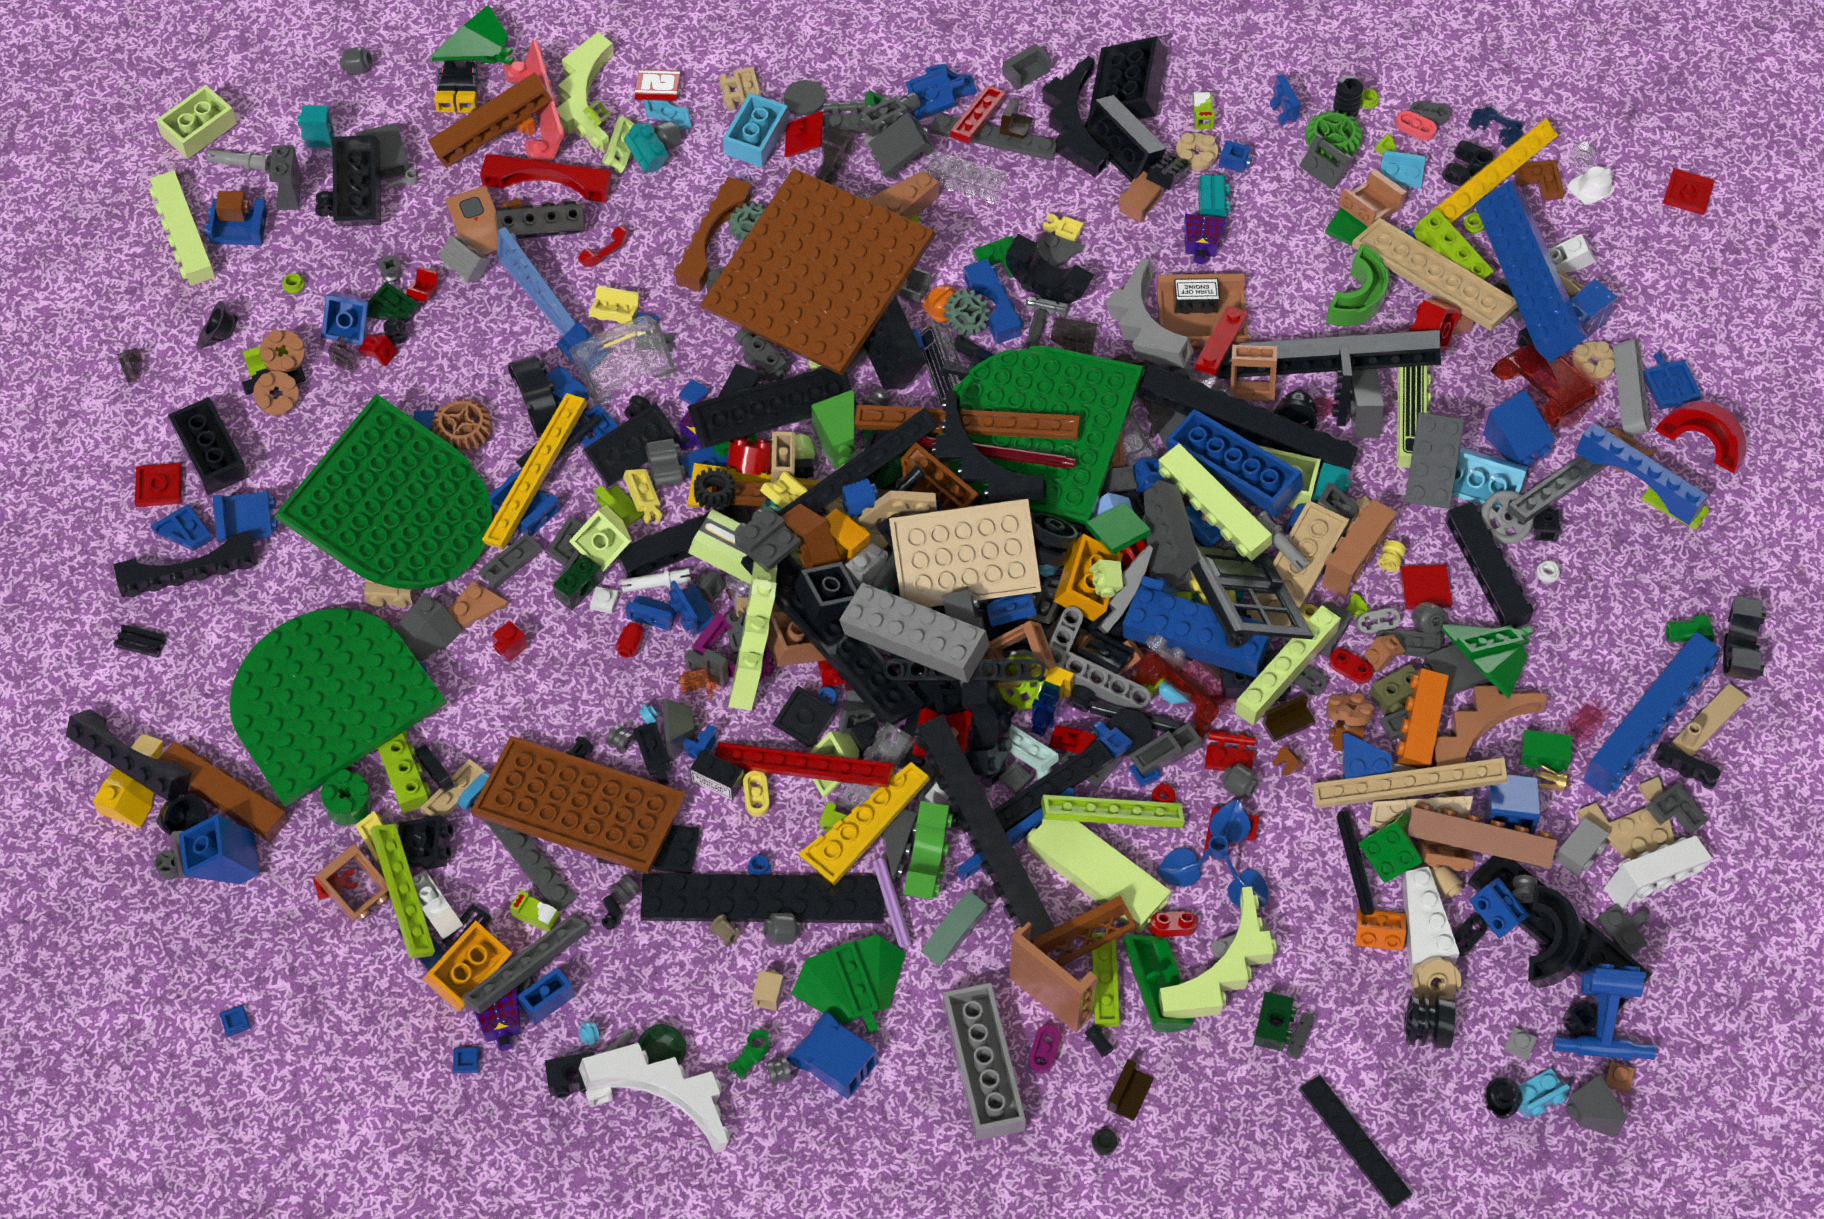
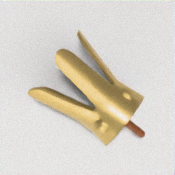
(1559, 780)

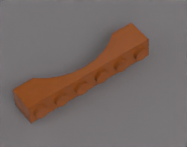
(693, 268)

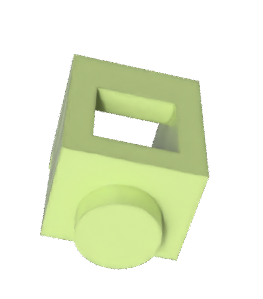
(1107, 577)

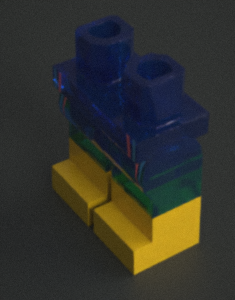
(1046, 708)

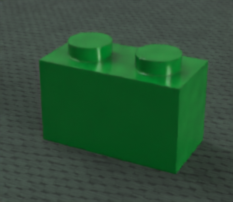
(1545, 749)

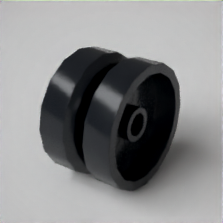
(1052, 538)

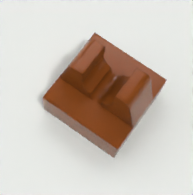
(1293, 761)

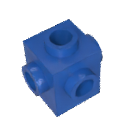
(1146, 473)

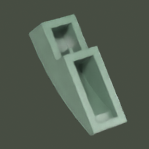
(954, 928)

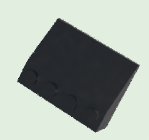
(1132, 75)

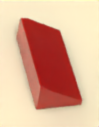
(1070, 739)

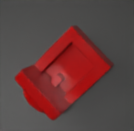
(424, 286)
(378, 347)

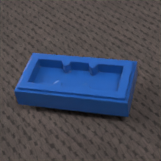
(1158, 584)

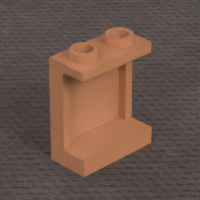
(1373, 199)

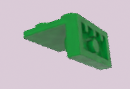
(1390, 849)

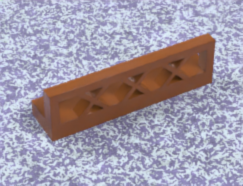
(1084, 925)

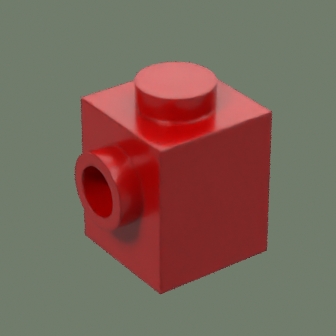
(509, 641)

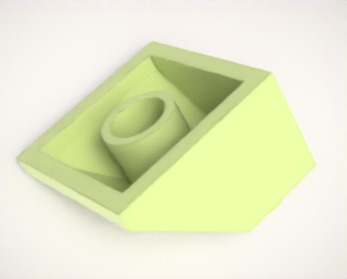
(602, 537)
(834, 745)

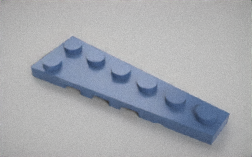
(530, 280)

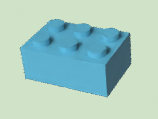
(755, 130)

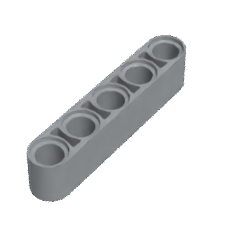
(1631, 387)

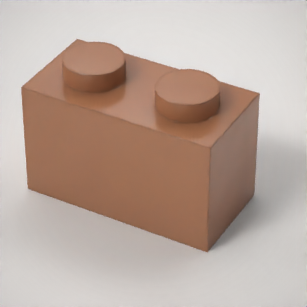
(1140, 198)

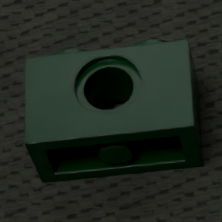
(577, 582)
(1278, 1008)

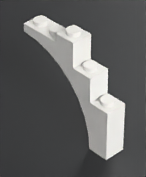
(630, 1069)

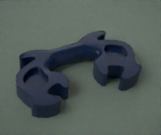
(1482, 118)

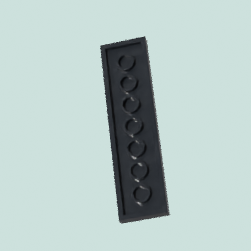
(764, 406)
(1598, 948)

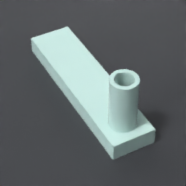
(1032, 752)

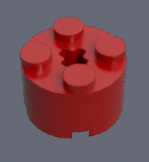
(750, 456)

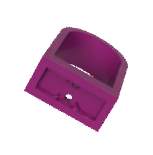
(712, 634)

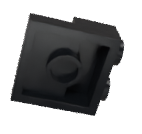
(426, 841)

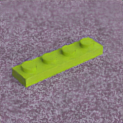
(1106, 996)

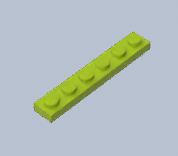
(1112, 811)
(402, 891)

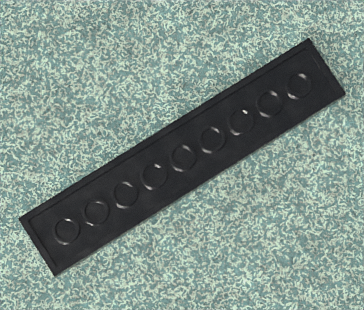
(853, 659)
(758, 896)

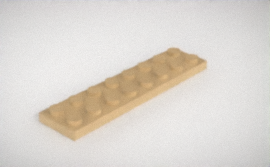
(1437, 274)

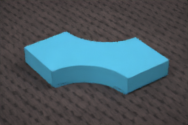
(666, 112)

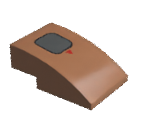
(474, 219)

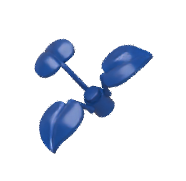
(1230, 824)

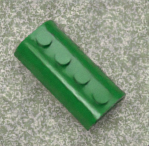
(1154, 969)

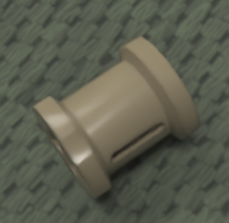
(724, 930)

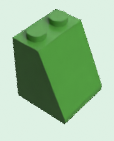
(835, 427)

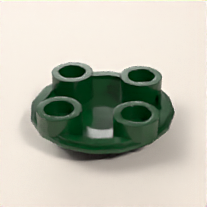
(663, 1043)

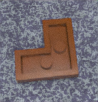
(1545, 175)

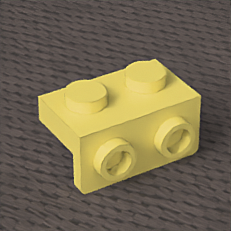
(615, 305)

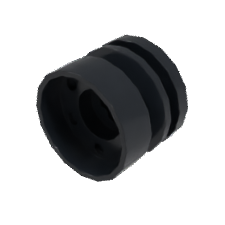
(1429, 1020)

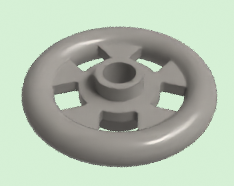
(1499, 533)

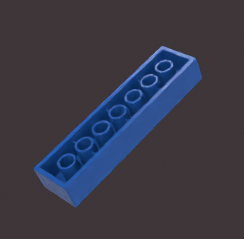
(1651, 715)

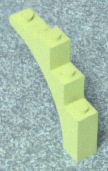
(580, 70)
(753, 638)
(1206, 993)

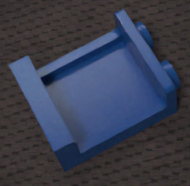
(238, 233)
(539, 511)
(243, 514)

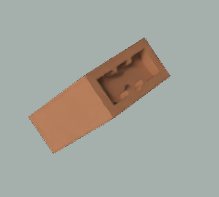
(1254, 357)
(1037, 642)
(336, 865)

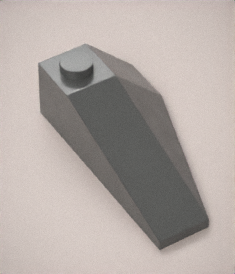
(427, 627)

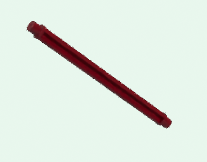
(1014, 454)

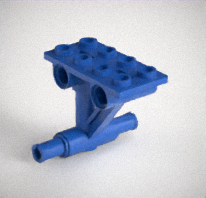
(1608, 987)

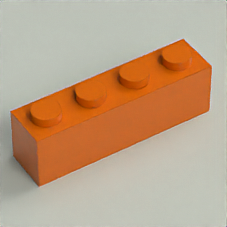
(1422, 718)

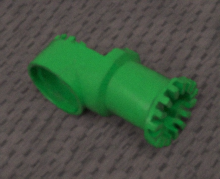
(750, 1054)

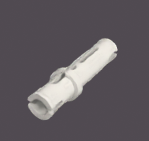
(655, 580)

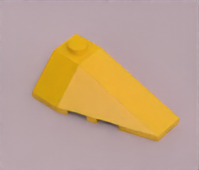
(124, 797)

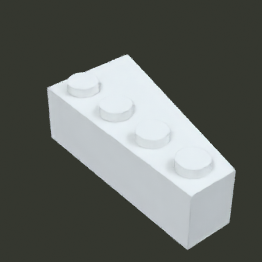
(1657, 870)
(1426, 920)

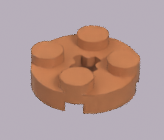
(277, 340)
(267, 383)
(1352, 709)

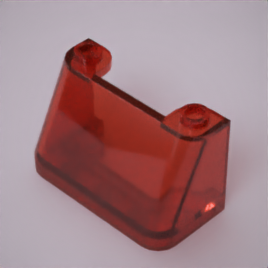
(1564, 385)
(1208, 703)

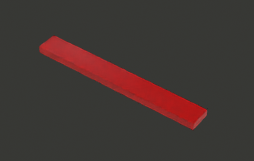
(807, 765)

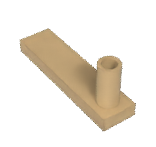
(1709, 720)

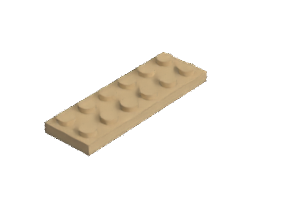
(1315, 537)

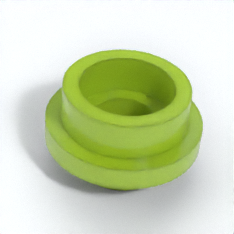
(1369, 94)
(1473, 218)
(290, 279)

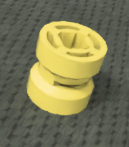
(1392, 554)

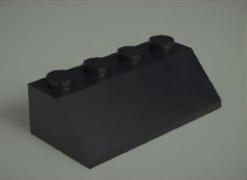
(1126, 139)

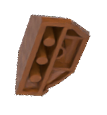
(949, 488)

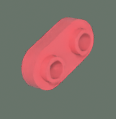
(1416, 125)

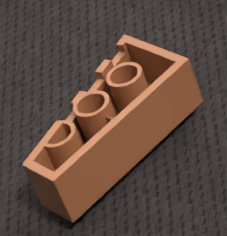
(909, 195)
(1357, 547)

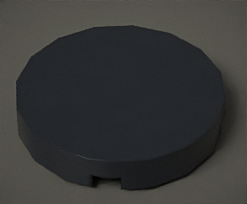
(1134, 726)

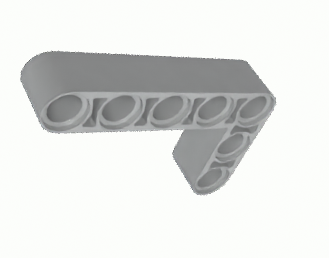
(1087, 669)

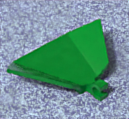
(477, 40)
(1494, 651)
(852, 980)

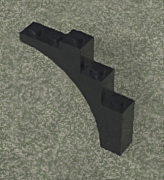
(1074, 141)
(975, 467)

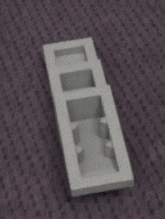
(1131, 580)

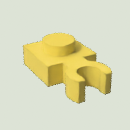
(1064, 228)

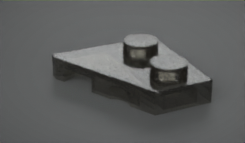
(1074, 335)

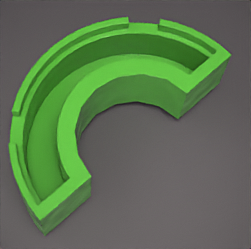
(1365, 303)
(928, 851)

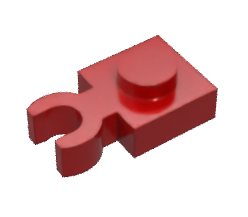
(337, 883)

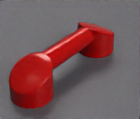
(589, 258)

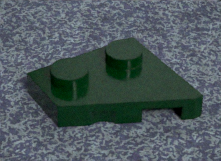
(391, 303)

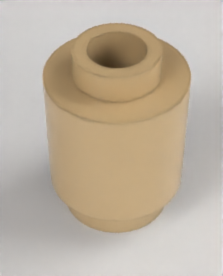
(1446, 881)

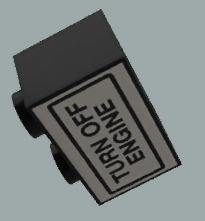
(1196, 296)
(717, 775)

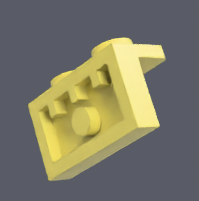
(784, 490)

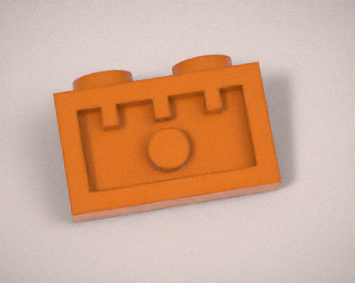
(1381, 930)

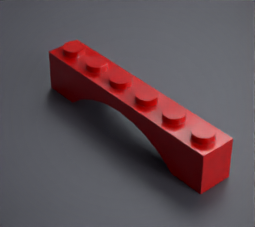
(505, 171)

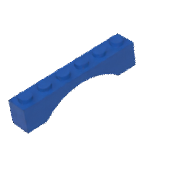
(1678, 495)

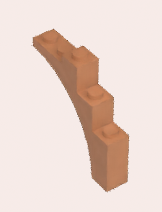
(1468, 726)

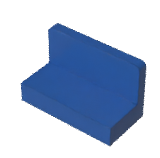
(650, 612)

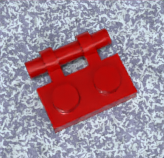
(1221, 757)

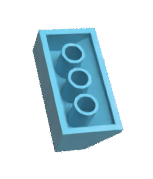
(1484, 475)

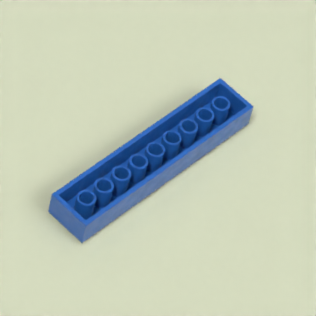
(1530, 271)

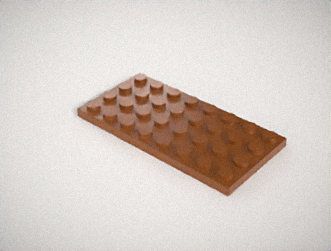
(579, 804)

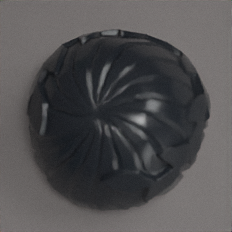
(1503, 1097)

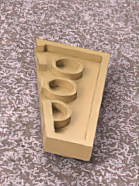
(1389, 809)

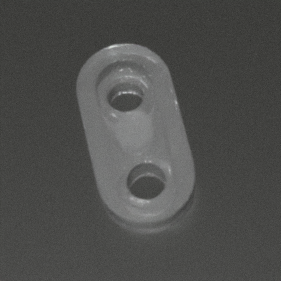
(1159, 645)

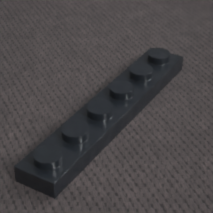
(1054, 783)
(1355, 1142)

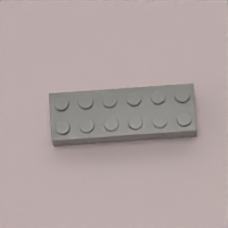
(914, 632)
(983, 1062)

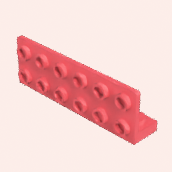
(547, 116)

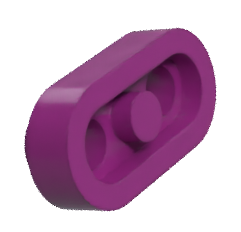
(1044, 1050)

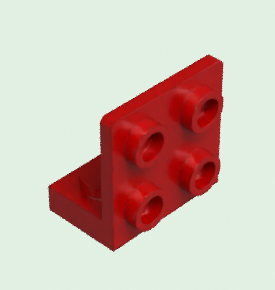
(960, 721)

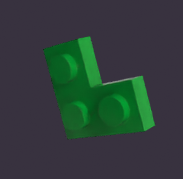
(995, 252)

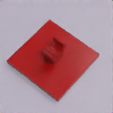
(804, 134)

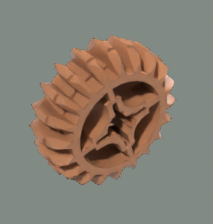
(465, 431)

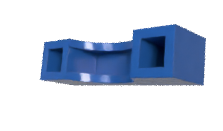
(984, 280)

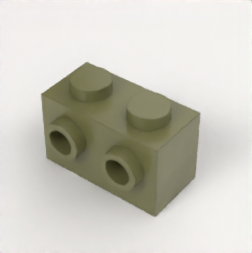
(1392, 691)

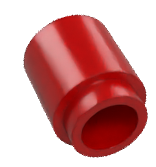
(630, 640)

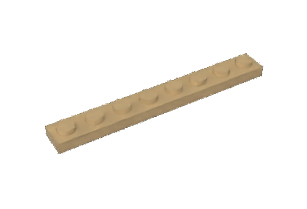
(1410, 783)

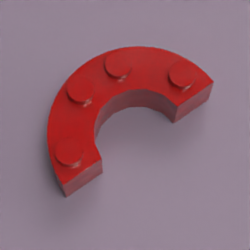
(1715, 424)

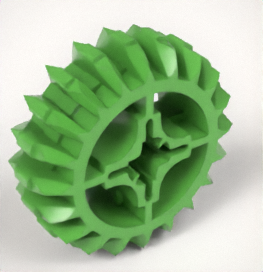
(1333, 128)

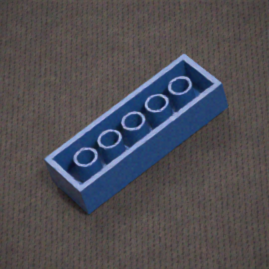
(1238, 463)
(1193, 630)

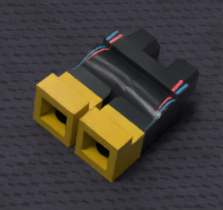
(457, 87)

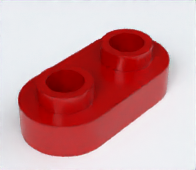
(1350, 666)
(1173, 924)

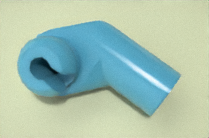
(1170, 694)

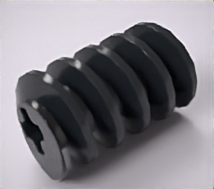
(1348, 96)

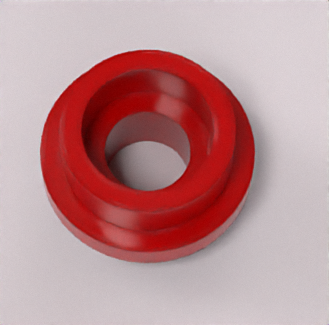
(1163, 789)

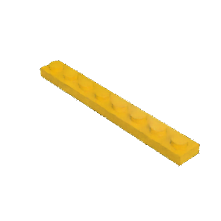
(1497, 170)
(534, 471)

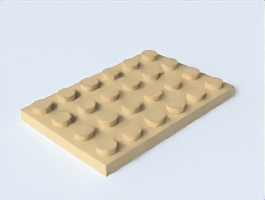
(964, 549)

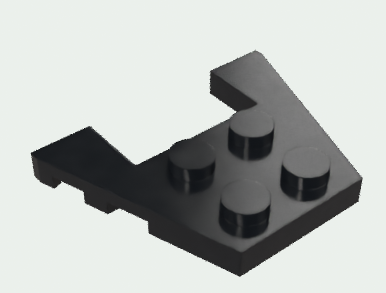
(970, 349)

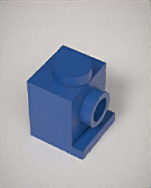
(1235, 156)

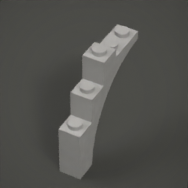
(1149, 338)

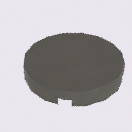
(804, 98)

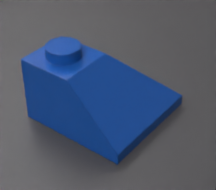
(345, 317)

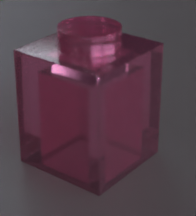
(1585, 723)

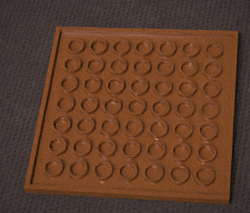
(818, 270)

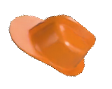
(936, 300)

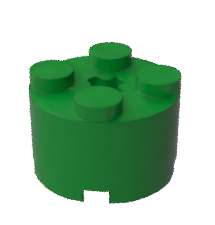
(346, 798)

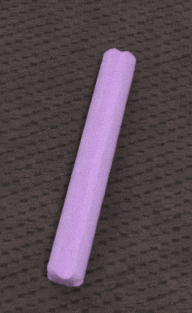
(892, 903)

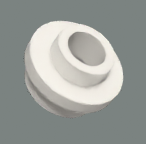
(1548, 566)

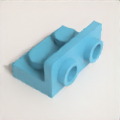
(1403, 168)
(1542, 1092)

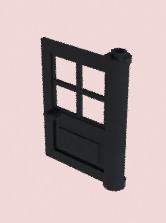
(1228, 570)

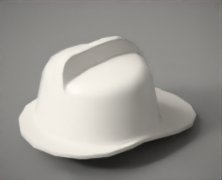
(1592, 185)

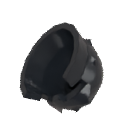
(1298, 408)
(181, 813)

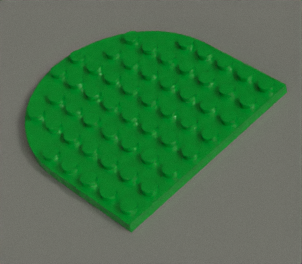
(1057, 384)
(393, 502)
(326, 696)

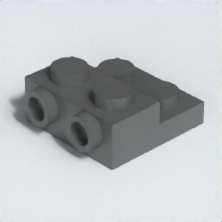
(766, 538)

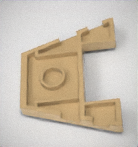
(898, 502)
(1636, 831)

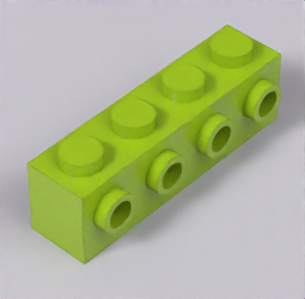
(1442, 237)
(404, 773)

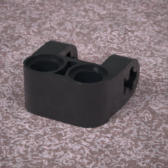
(1471, 153)

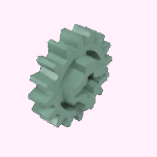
(744, 220)
(962, 320)

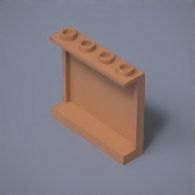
(1200, 325)
(1050, 983)

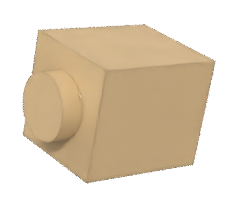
(768, 990)

